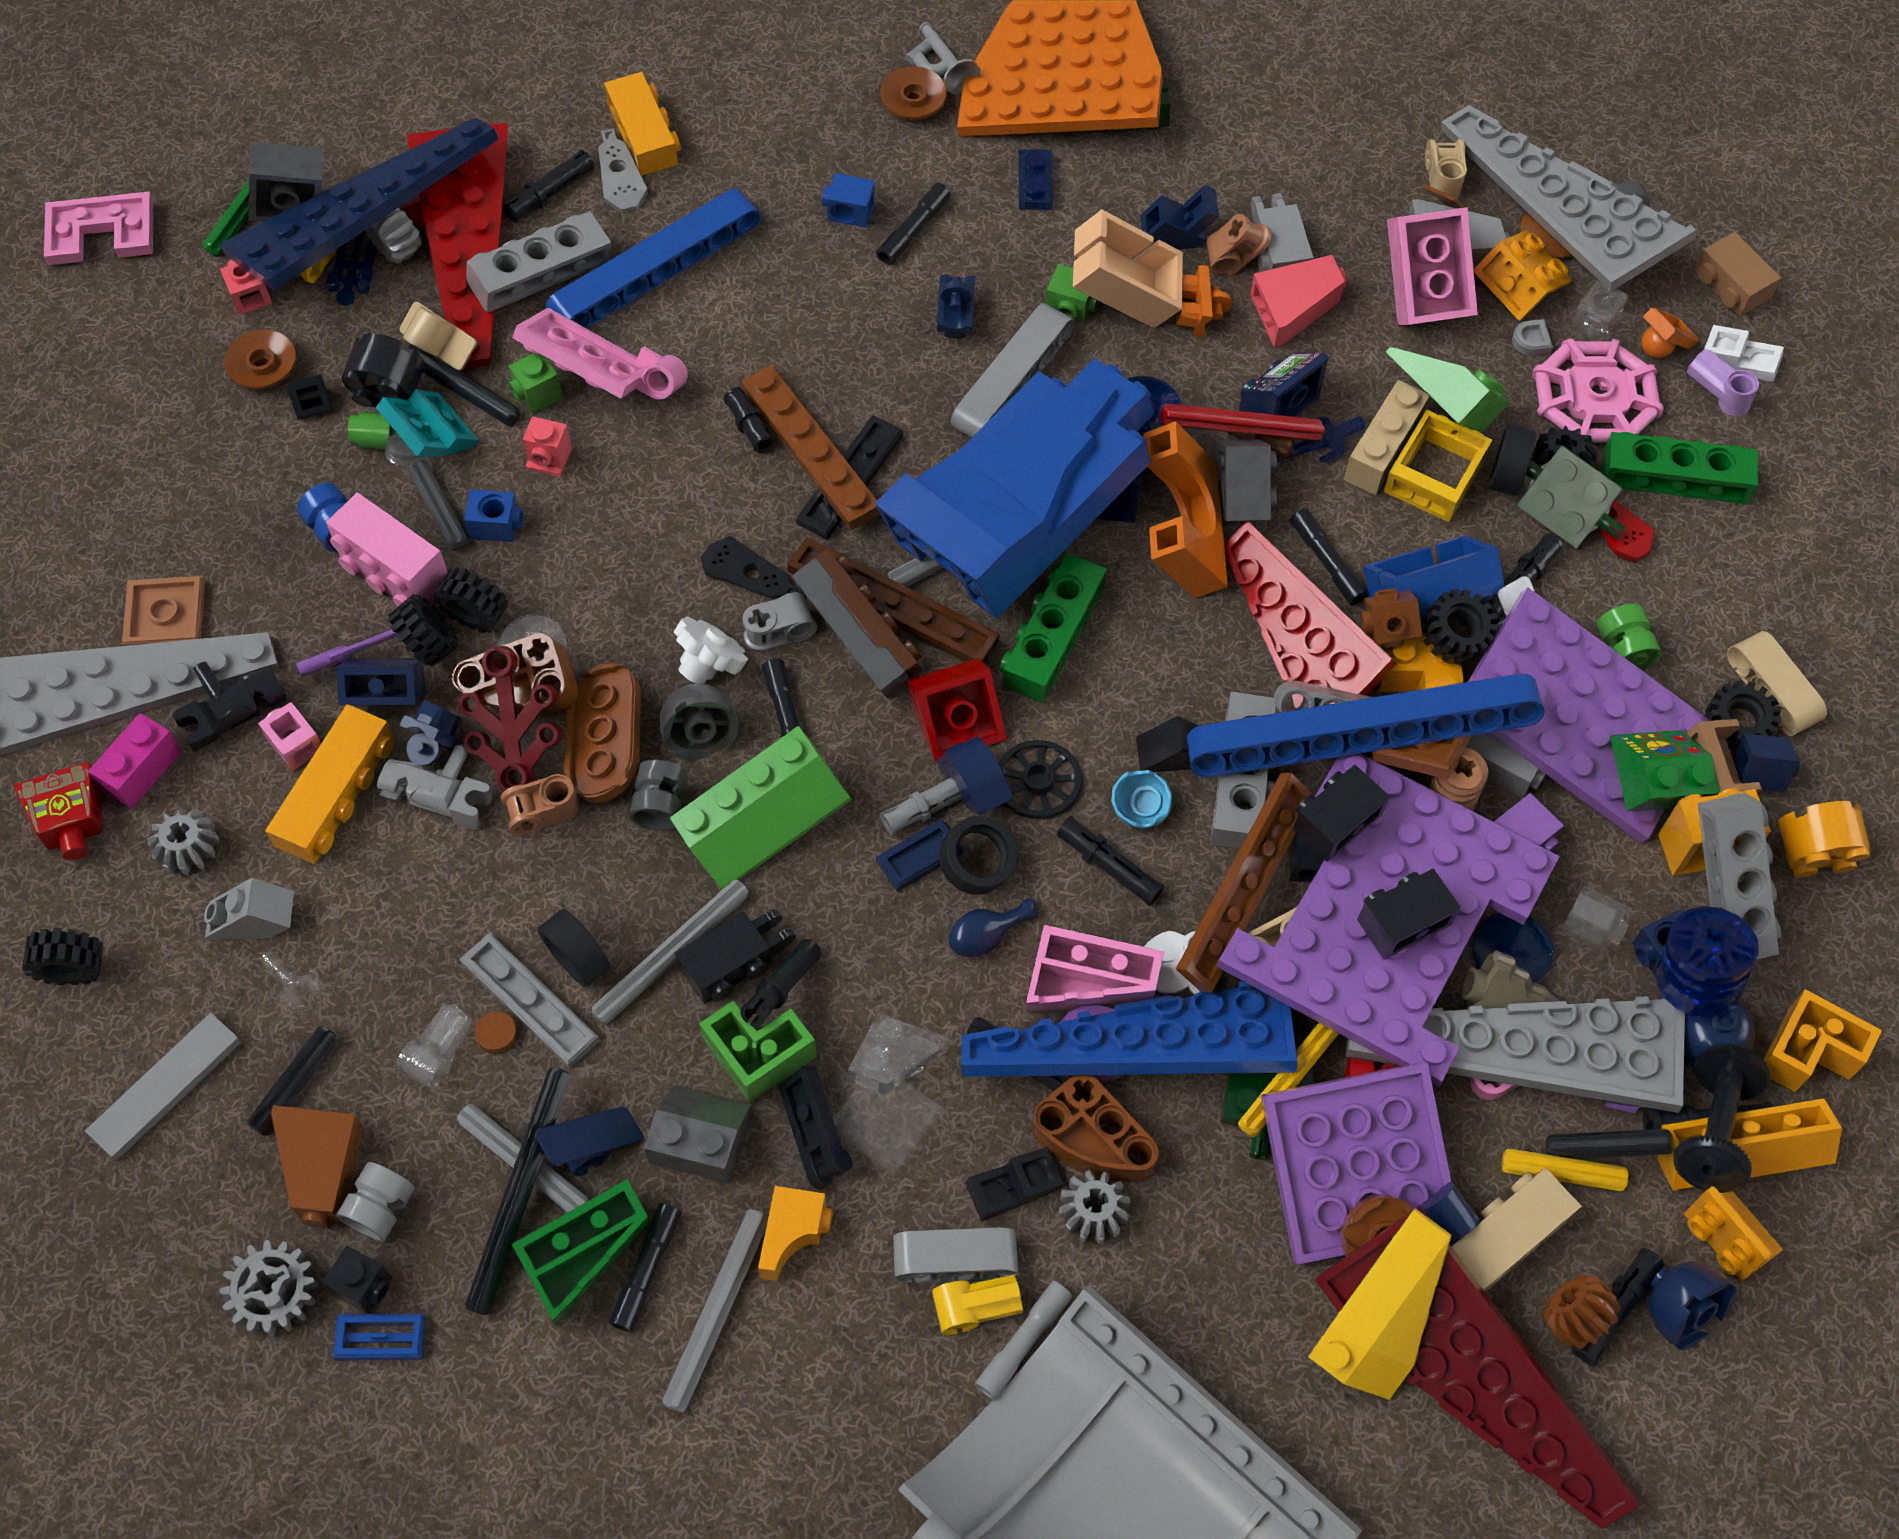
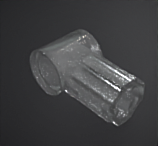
(432, 1053)

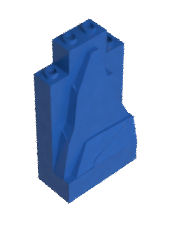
(1024, 483)

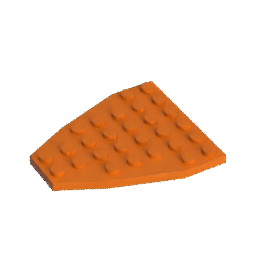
(1064, 71)

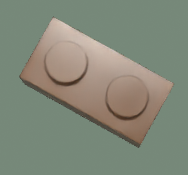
(1737, 274)

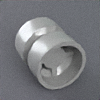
(377, 1198)

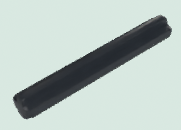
(468, 388)

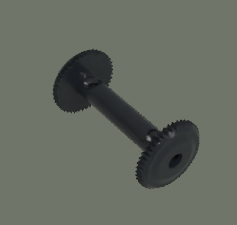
(1713, 1159)

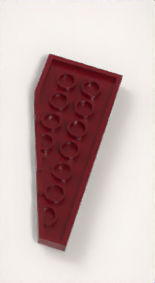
(1495, 1385)

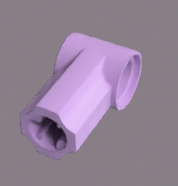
(1731, 386)

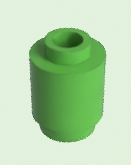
(369, 430)

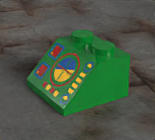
(1662, 769)

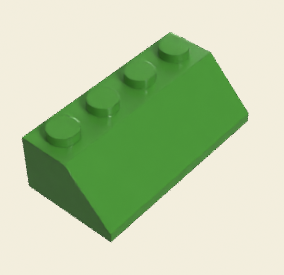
(760, 808)

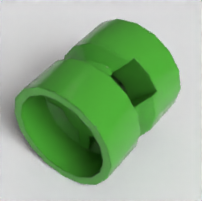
(1629, 634)

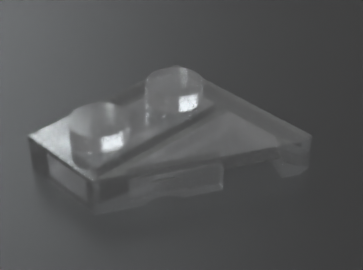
(892, 1053)

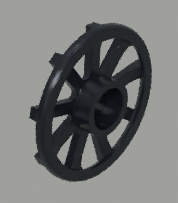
(1040, 779)

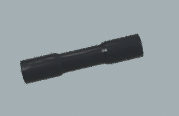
(901, 238)
(1341, 574)
(780, 692)
(635, 1291)

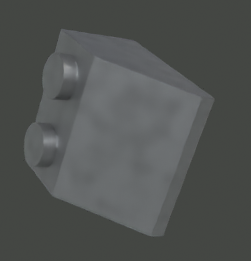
(697, 1133)

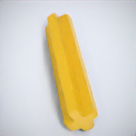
(1566, 1169)

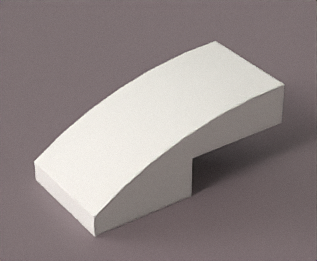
(1739, 353)

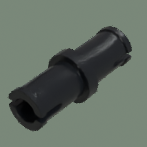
(749, 420)

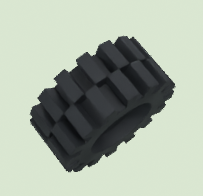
(470, 599)
(1472, 613)
(423, 630)
(1750, 700)
(62, 957)

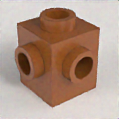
(1391, 617)

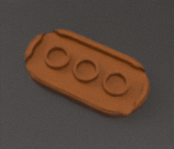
(603, 733)

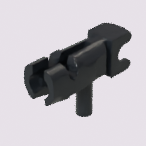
(225, 705)

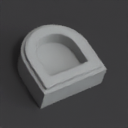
(1532, 338)

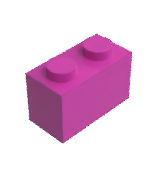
(135, 761)

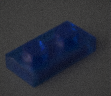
(1035, 179)

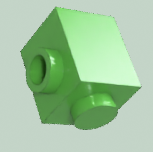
(1067, 299)
(534, 382)

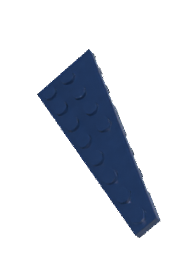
(312, 230)

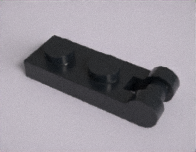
(814, 1127)

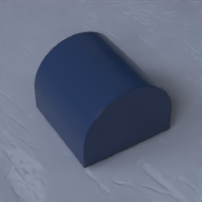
(1451, 1211)

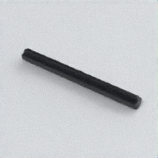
(517, 1194)

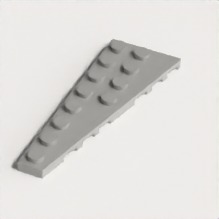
(1583, 211)
(81, 689)
(1585, 1049)

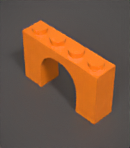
(1192, 544)

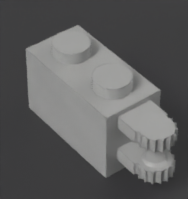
(1288, 236)

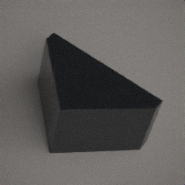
(1165, 746)

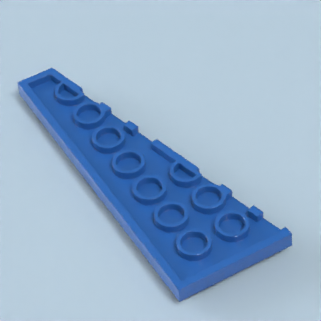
(1160, 1035)

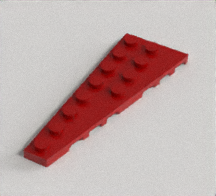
(460, 221)

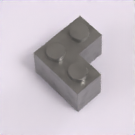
(1246, 479)

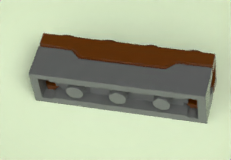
(857, 622)

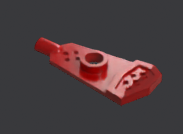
(1636, 538)

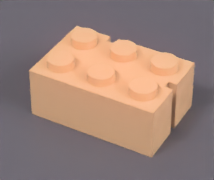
(1139, 287)

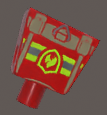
(63, 808)

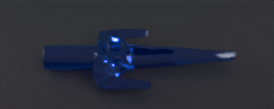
(1330, 438)

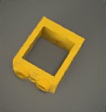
(1425, 491)

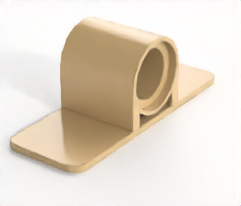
(437, 336)

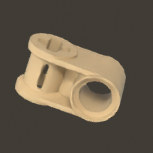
(1446, 166)

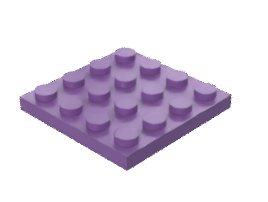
(1351, 1143)

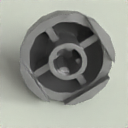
(697, 716)

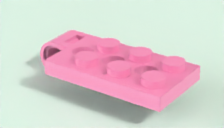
(599, 360)

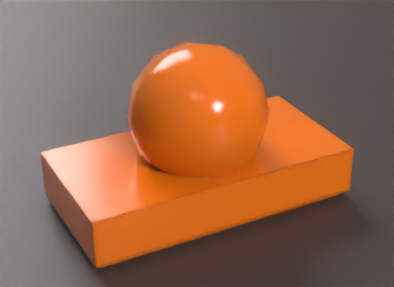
(1665, 334)

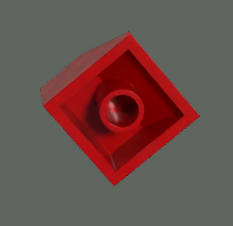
(957, 706)

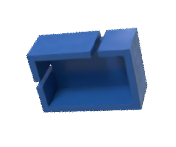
(1460, 566)

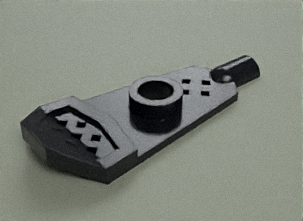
(739, 562)

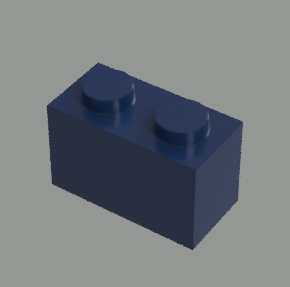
(380, 681)

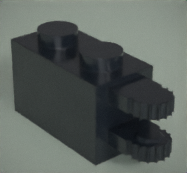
(731, 954)

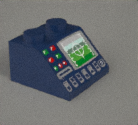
(1287, 385)

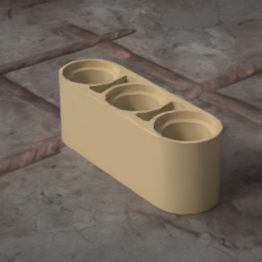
(1768, 665)

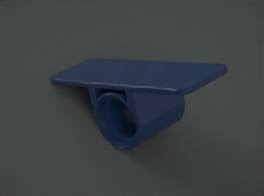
(588, 1139)

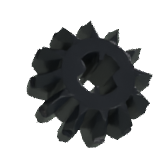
(1549, 444)

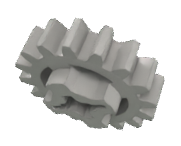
(253, 1296)

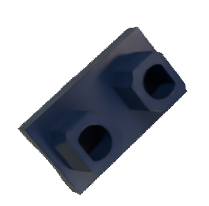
(955, 306)
(433, 727)

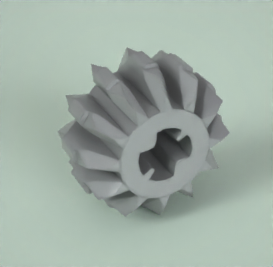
(395, 236)
(176, 855)
(1111, 1212)

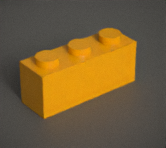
(642, 123)

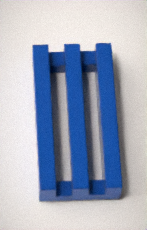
(415, 1338)

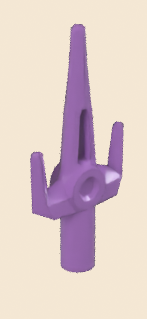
(339, 654)

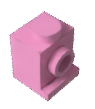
(290, 735)

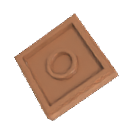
(163, 610)

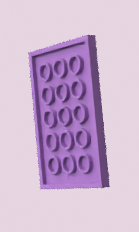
(1586, 700)

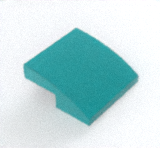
(427, 424)

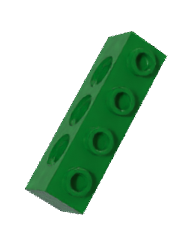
(1681, 467)
(1037, 675)

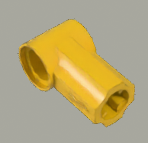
(969, 1304)

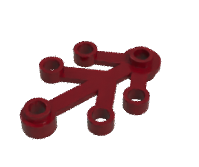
(509, 726)

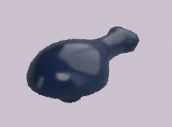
(983, 929)

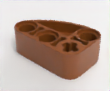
(528, 673)
(1080, 1139)

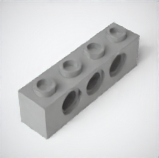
(526, 276)
(1230, 822)
(1720, 825)

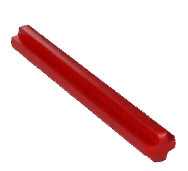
(1242, 422)

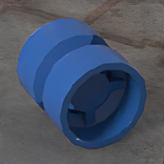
(318, 507)

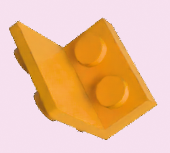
(1522, 273)
(1732, 1232)

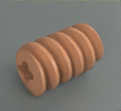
(1465, 780)

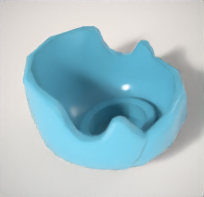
(1141, 799)

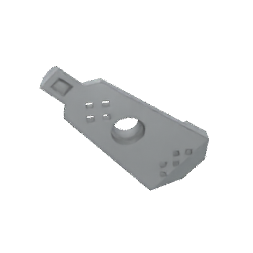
(621, 189)

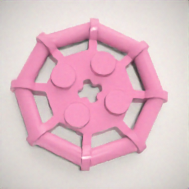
(1600, 370)

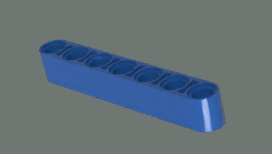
(656, 259)

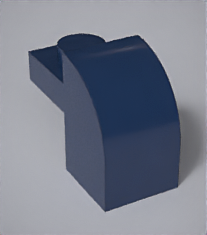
(1181, 224)
(976, 775)

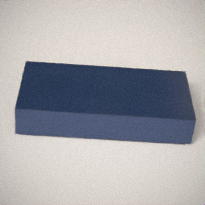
(914, 856)

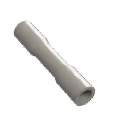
(1040, 1318)

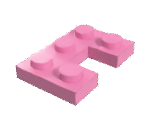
(70, 220)

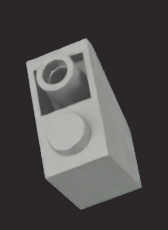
(249, 911)

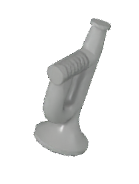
(954, 70)

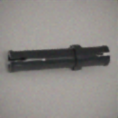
(537, 193)
(1530, 565)
(1097, 850)
(774, 990)
(1629, 1291)

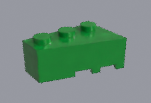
(580, 1247)

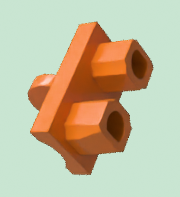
(1205, 302)

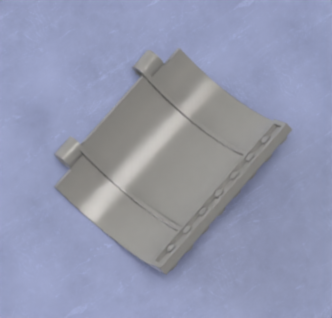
(1113, 1445)

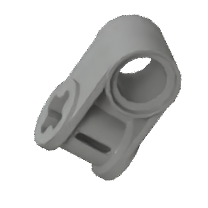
(780, 621)

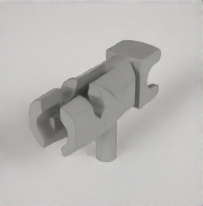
(437, 790)

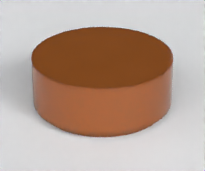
(496, 1032)

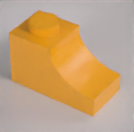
(793, 1222)

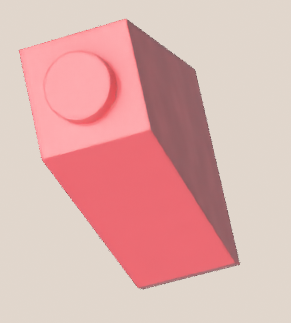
(1296, 295)

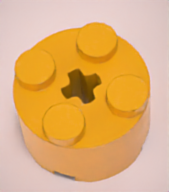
(1825, 837)

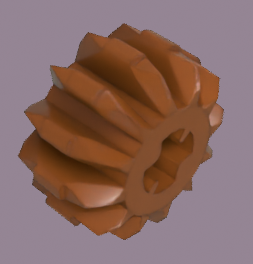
(1581, 1311)

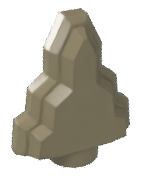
(1501, 983)

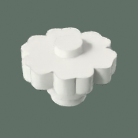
(707, 651)

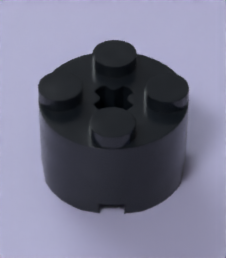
(381, 370)

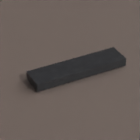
(865, 457)

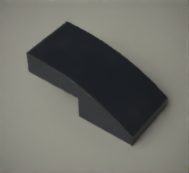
(1015, 1184)

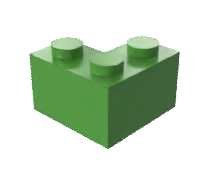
(760, 1057)

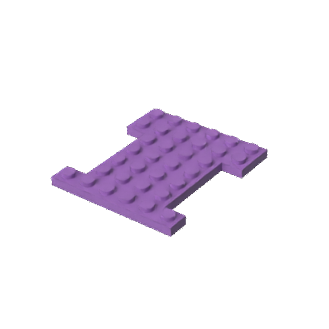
(1329, 963)

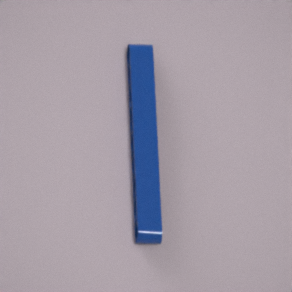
(1365, 725)

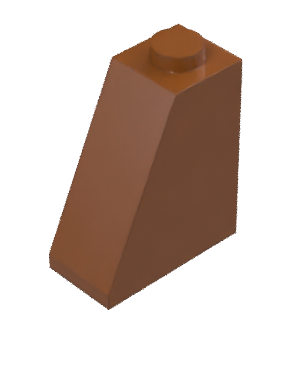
(316, 1160)

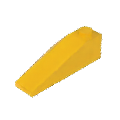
(1382, 1323)

